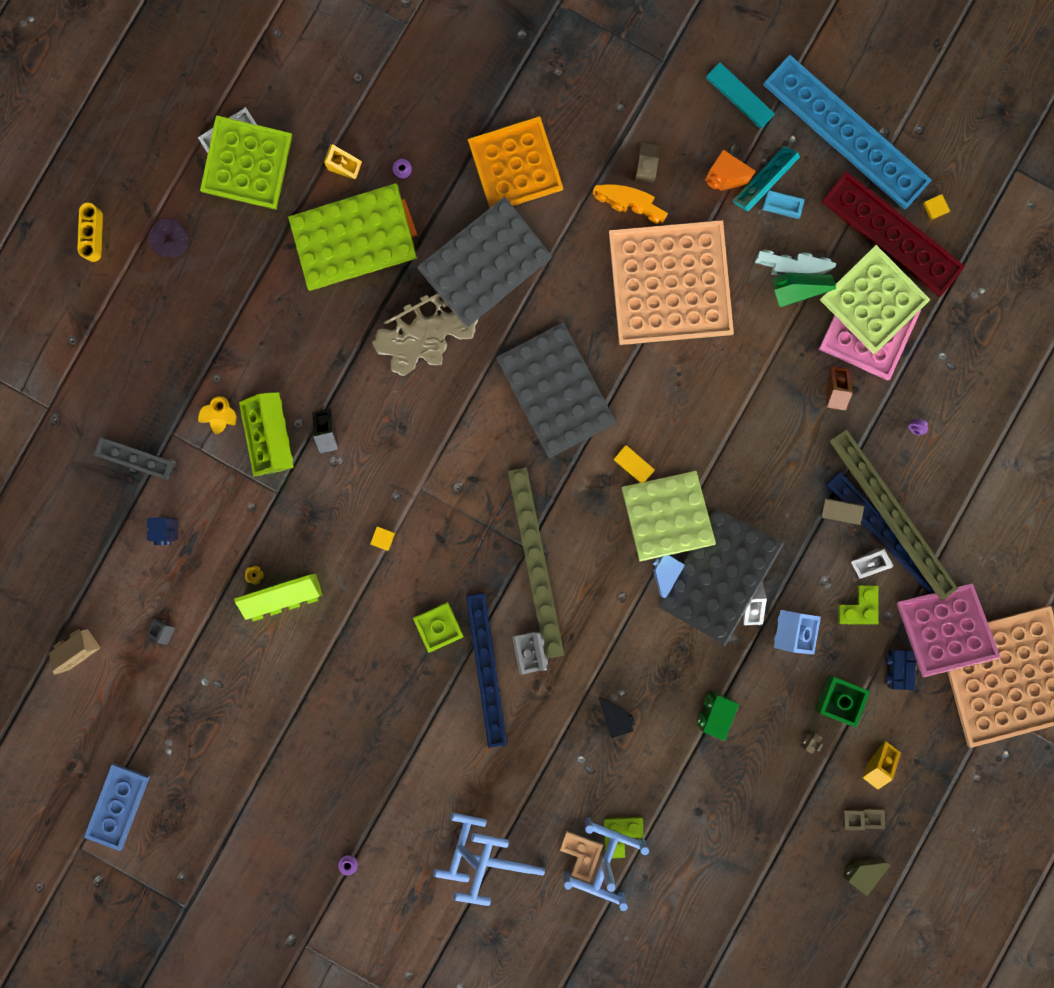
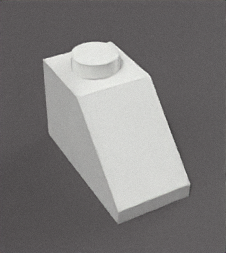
(755, 612)

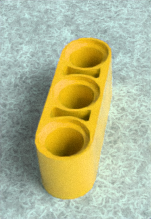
(85, 224)

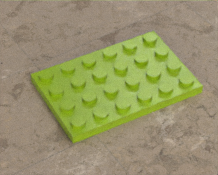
(352, 237)

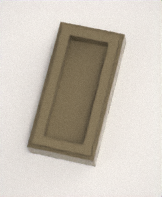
(842, 511)

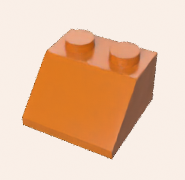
(728, 173)

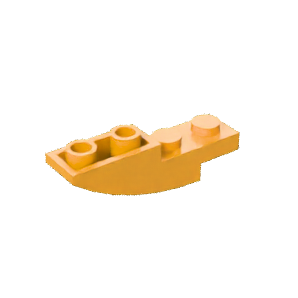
(622, 197)

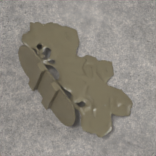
(421, 338)

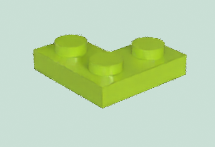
(866, 609)
(625, 825)

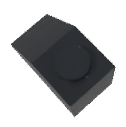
(324, 431)
(616, 718)

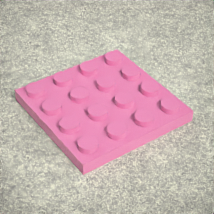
(846, 346)
(948, 631)

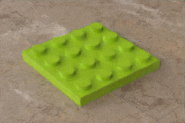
(246, 162)

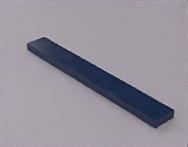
(877, 526)
(486, 670)

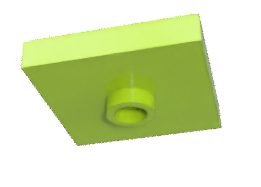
(438, 627)

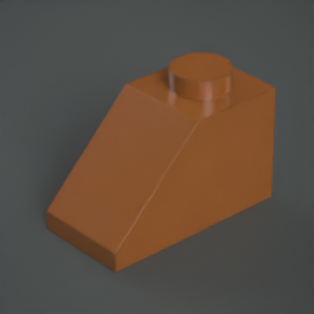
(838, 388)

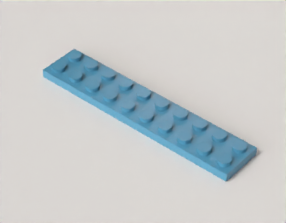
(847, 132)

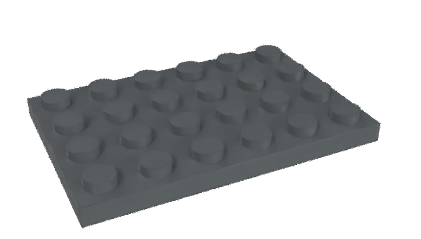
(484, 262)
(556, 390)
(722, 577)

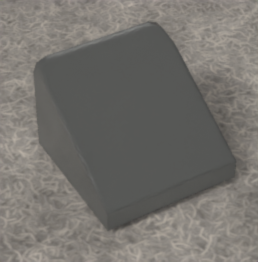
(160, 631)

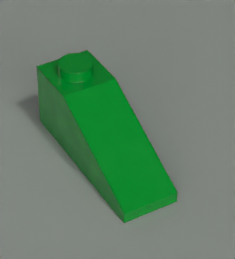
(800, 286)

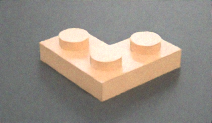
(585, 850)

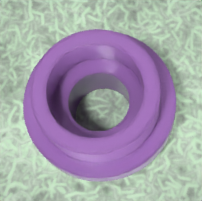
(402, 174)
(918, 426)
(348, 859)

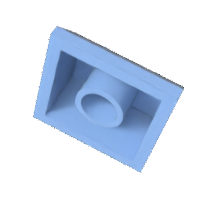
(797, 632)

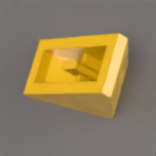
(342, 162)

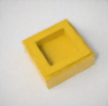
(936, 207)
(382, 538)

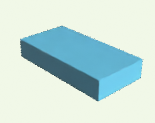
(783, 204)

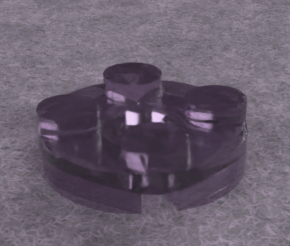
(169, 249)

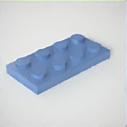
(116, 807)

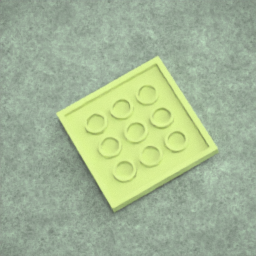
(875, 299)
(668, 516)

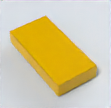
(634, 464)

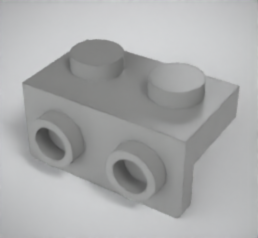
(530, 652)

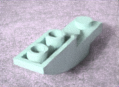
(801, 264)

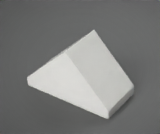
(872, 563)

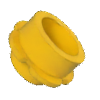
(249, 575)

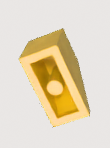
(882, 766)

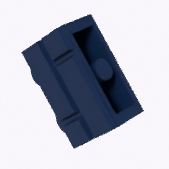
(162, 530)
(901, 669)

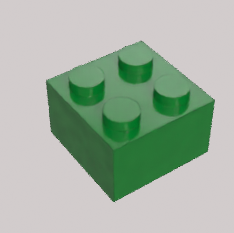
(842, 701)
(717, 715)

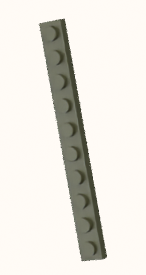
(894, 515)
(536, 562)

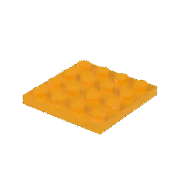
(516, 163)

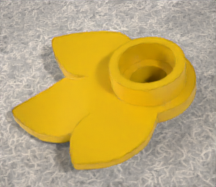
(217, 418)

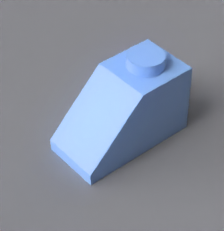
(666, 573)

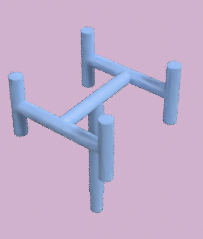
(479, 862)
(605, 870)

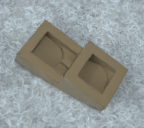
(864, 818)

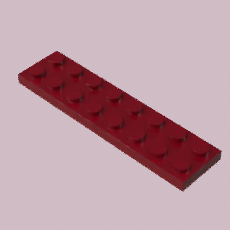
(893, 234)

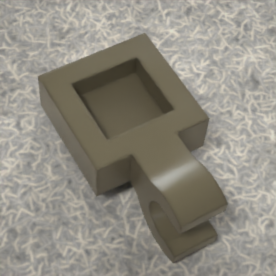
(811, 742)

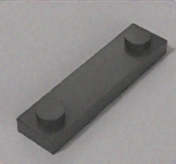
(134, 458)

